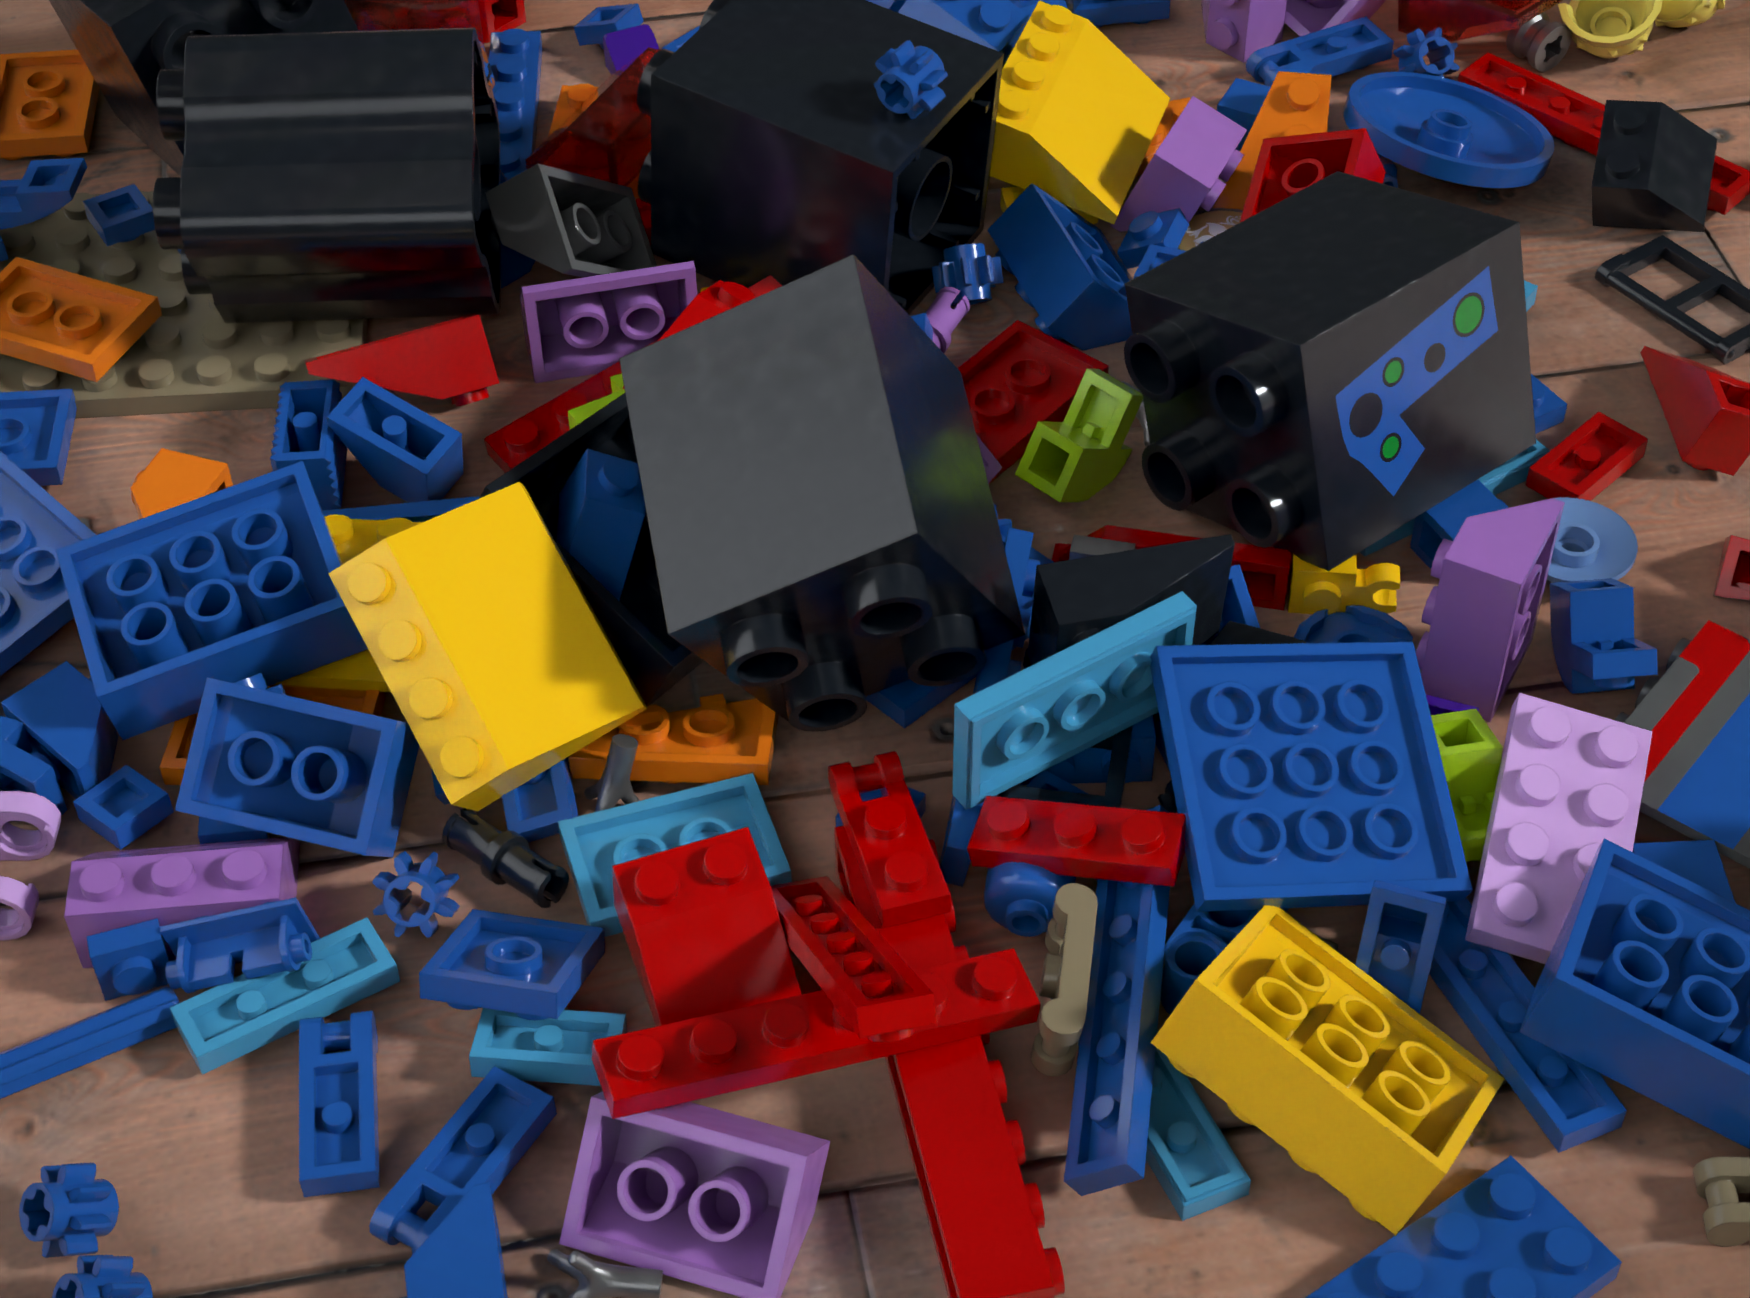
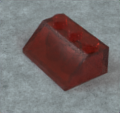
(606, 133)

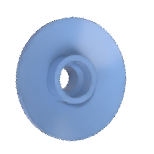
(1591, 543)

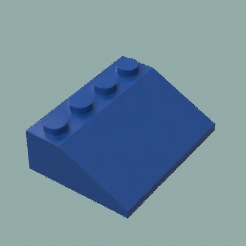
(208, 593)
(1653, 990)

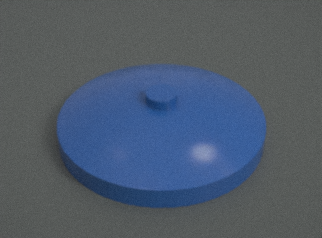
(1449, 129)

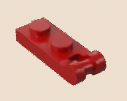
(889, 841)

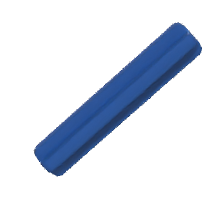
(86, 1041)

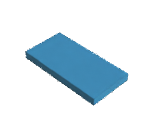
(1063, 702)

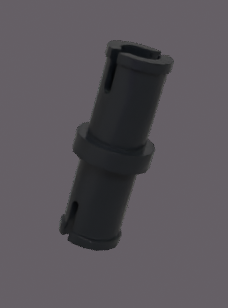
(505, 858)

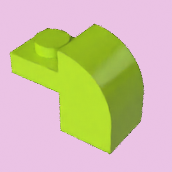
(1086, 449)
(1471, 768)

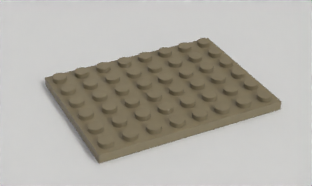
(190, 353)

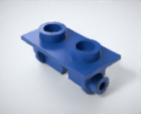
(263, 937)

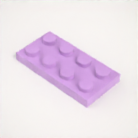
(1556, 797)

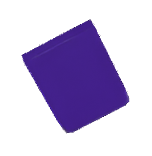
(626, 44)

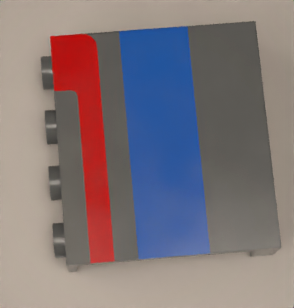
(1700, 740)

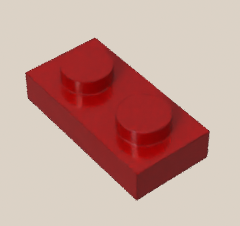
(1587, 460)

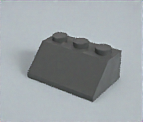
(570, 222)

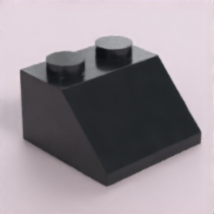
(1651, 169)

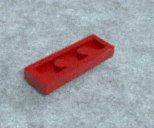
(1080, 840)

